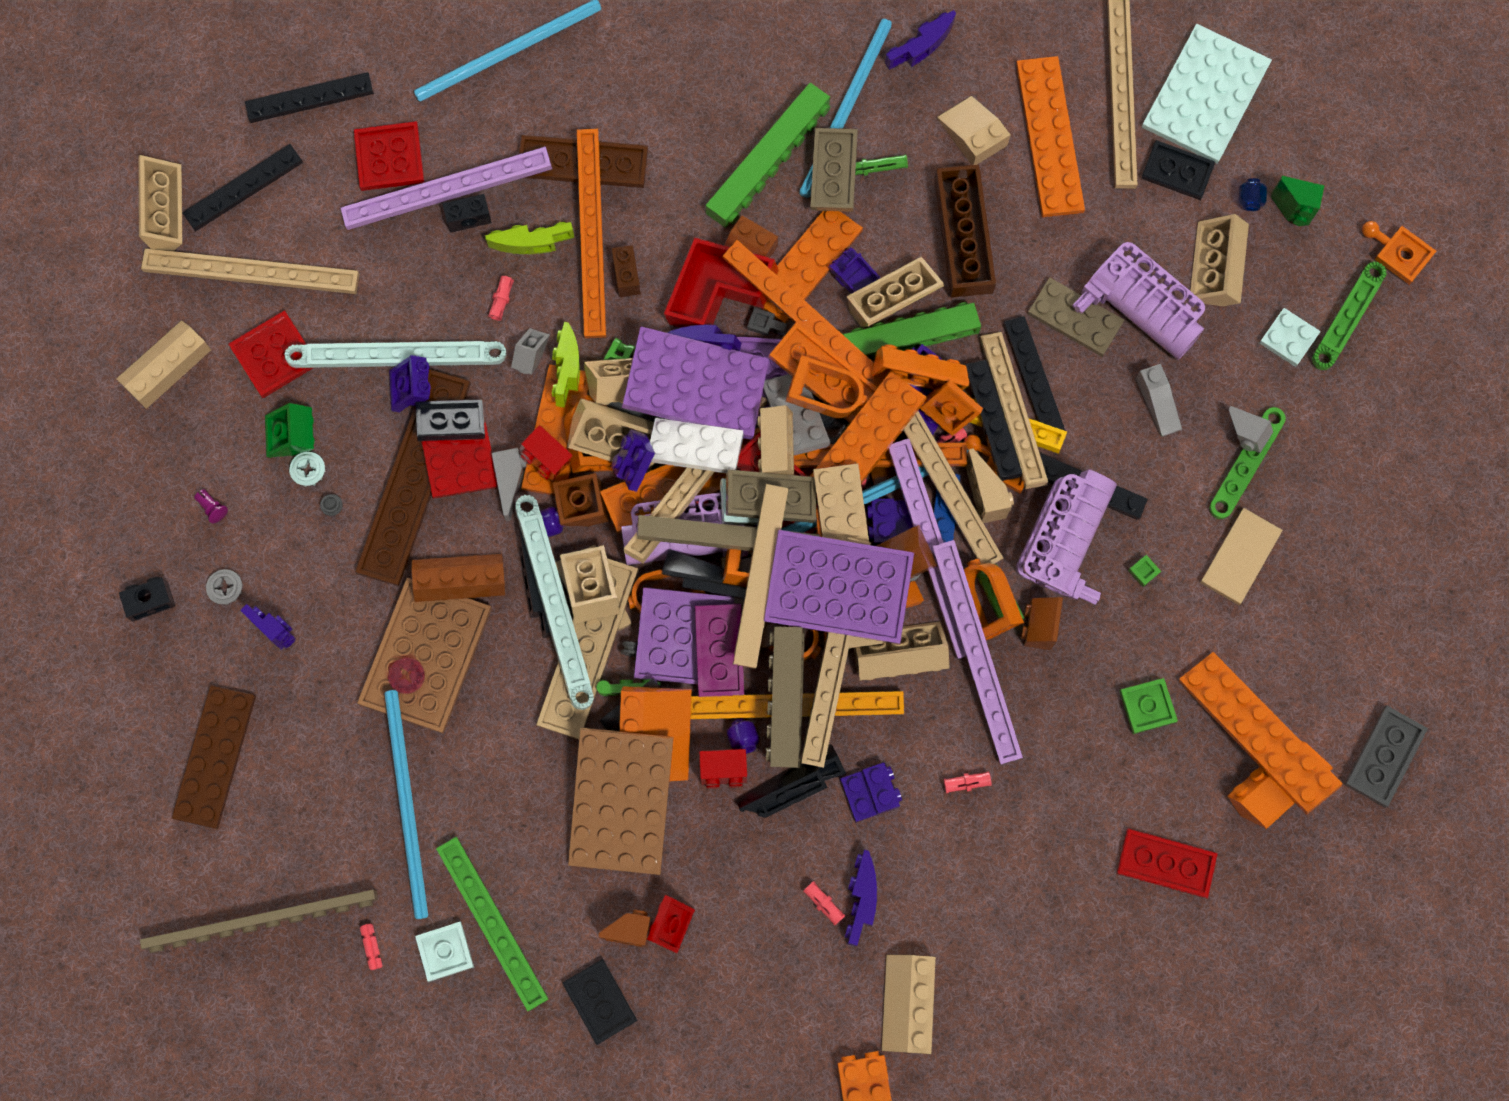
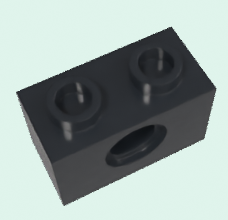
(467, 213)
(160, 599)

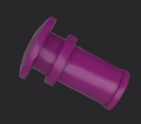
(213, 509)

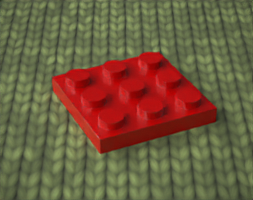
(389, 156)
(263, 354)
(459, 466)

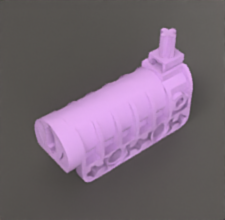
(1145, 299)
(1069, 534)
(662, 548)

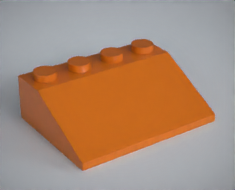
(662, 714)

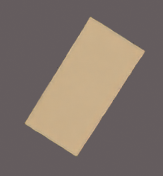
(1241, 556)

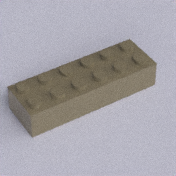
(786, 697)

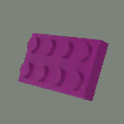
(715, 645)

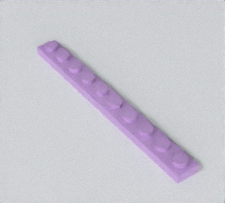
(446, 188)
(922, 515)
(977, 652)

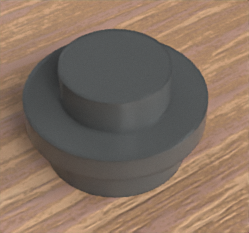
(331, 505)

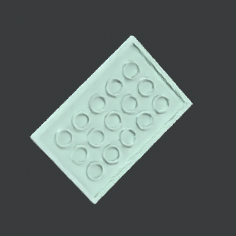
(1206, 93)

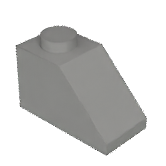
(529, 351)
(1251, 430)

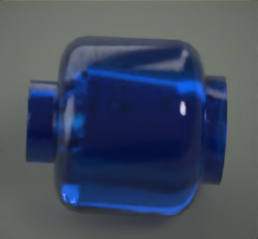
(1252, 195)

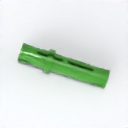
(883, 164)

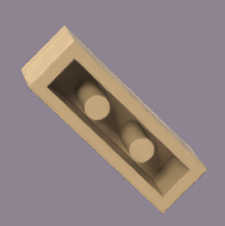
(776, 440)

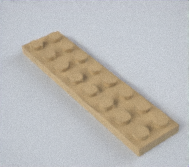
(842, 512)
(595, 642)

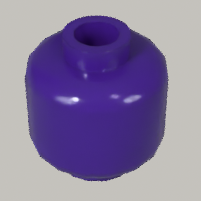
(551, 521)
(743, 735)

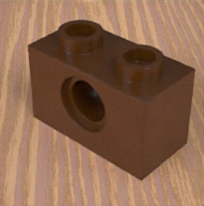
(626, 271)

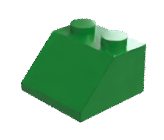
(1297, 199)
(289, 431)

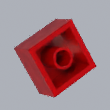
(545, 453)
(723, 768)

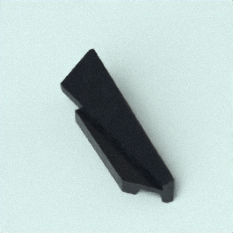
(699, 575)
(533, 597)
(791, 786)

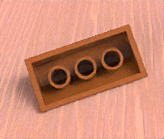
(458, 577)

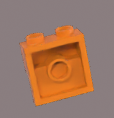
(951, 407)
(864, 1078)

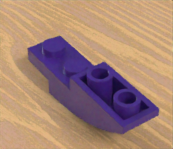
(927, 41)
(709, 334)
(865, 889)

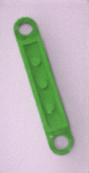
(1349, 316)
(1244, 470)

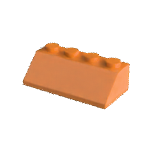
(919, 370)
(1261, 798)

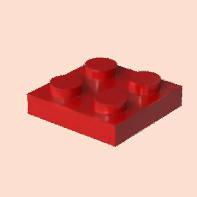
(670, 924)

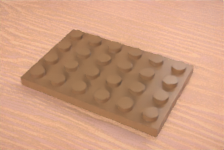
(439, 637)
(620, 801)

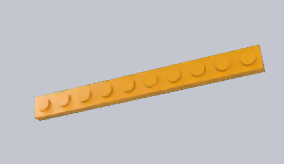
(757, 705)

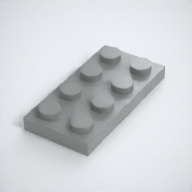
(808, 427)

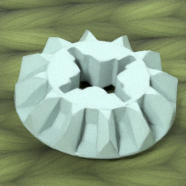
(300, 462)

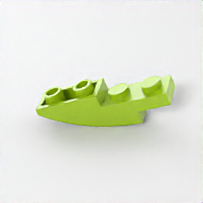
(521, 241)
(566, 364)

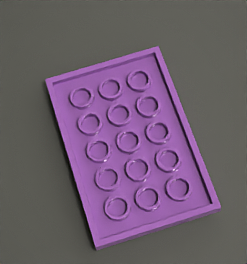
(695, 382)
(838, 586)

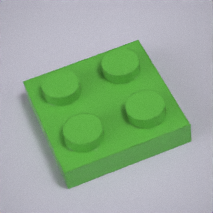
(1148, 706)

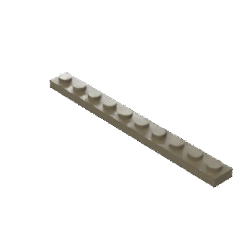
(250, 923)

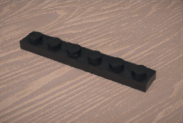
(309, 97)
(242, 187)
(1032, 372)
(993, 421)
(1121, 500)

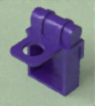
(853, 271)

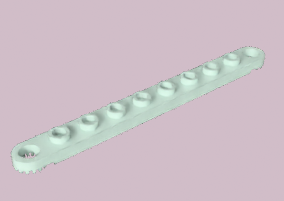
(394, 353)
(554, 602)

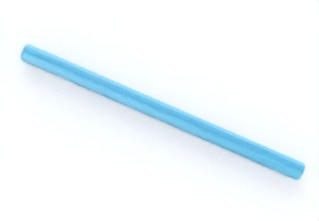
(507, 50)
(854, 90)
(868, 495)
(406, 804)

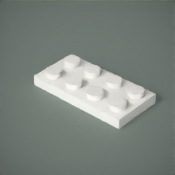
(696, 445)

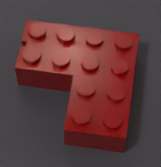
(704, 284)

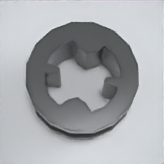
(630, 649)

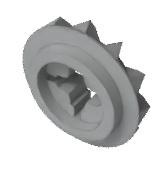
(217, 579)

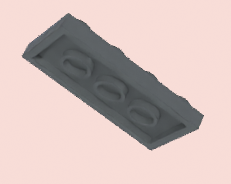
(1386, 756)

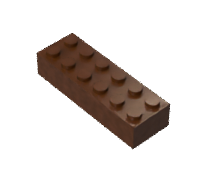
(965, 231)

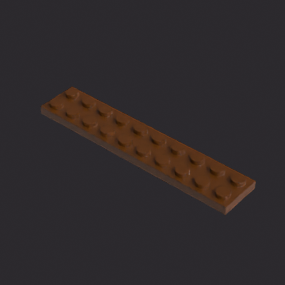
(405, 496)

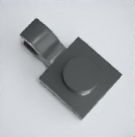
(763, 322)

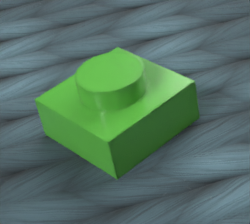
(1144, 570)

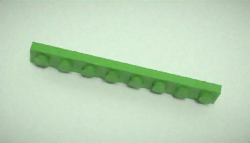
(492, 924)

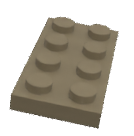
(834, 169)
(1091, 329)
(746, 493)

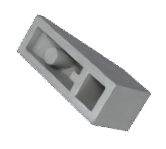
(1159, 399)
(509, 477)

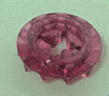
(404, 686)

